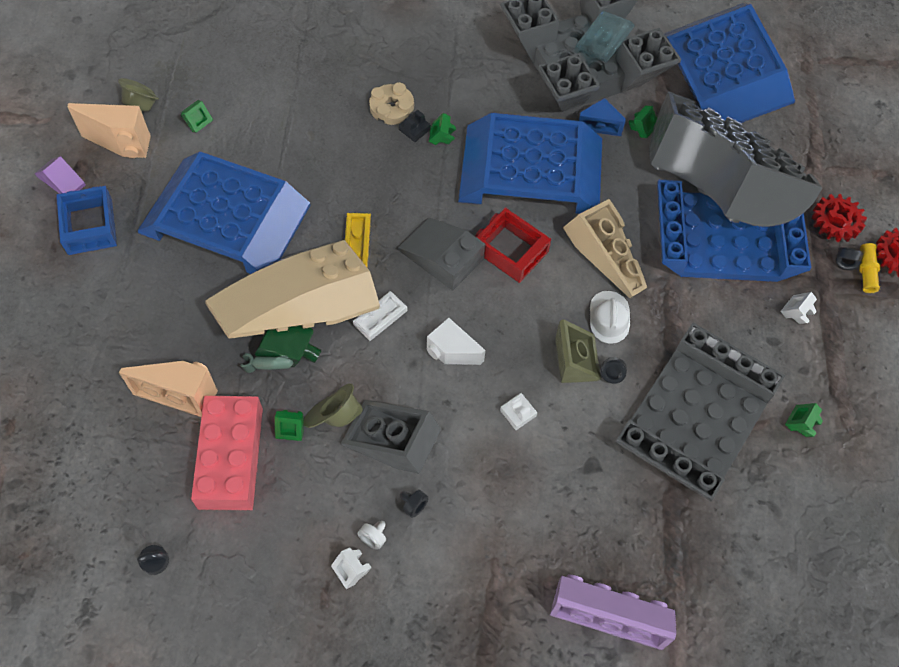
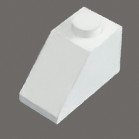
(454, 345)

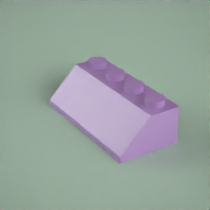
(614, 612)

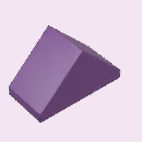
(60, 176)

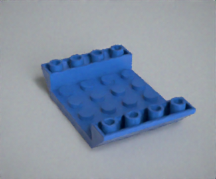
(732, 64)
(532, 160)
(228, 211)
(705, 244)

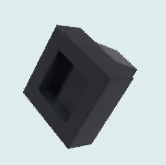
(415, 126)

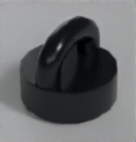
(849, 253)
(614, 370)
(414, 502)
(153, 559)

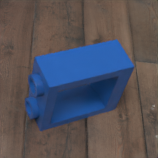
(91, 238)

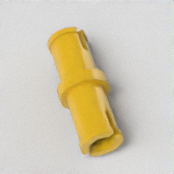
(869, 268)

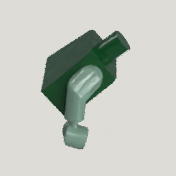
(282, 350)

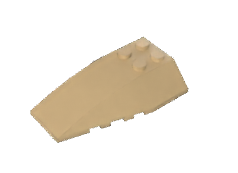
(297, 290)

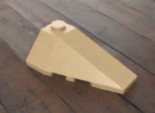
(602, 241)

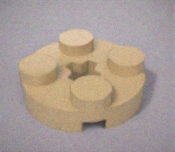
(391, 93)

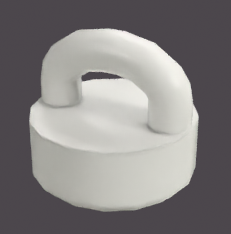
(372, 535)

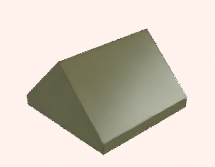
(576, 354)

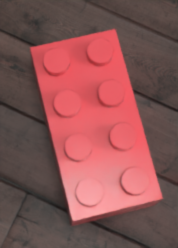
(227, 453)

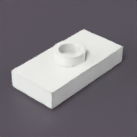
(375, 322)

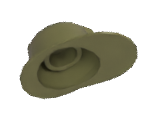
(137, 94)
(336, 409)

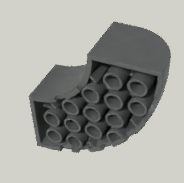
(730, 165)

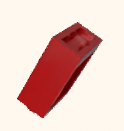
(522, 229)

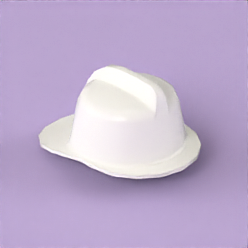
(609, 317)

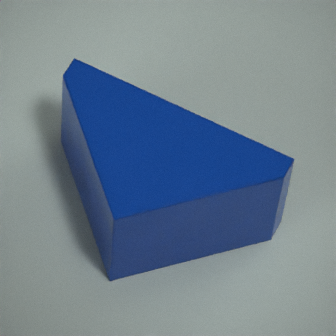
(603, 118)

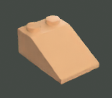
(113, 127)
(172, 384)

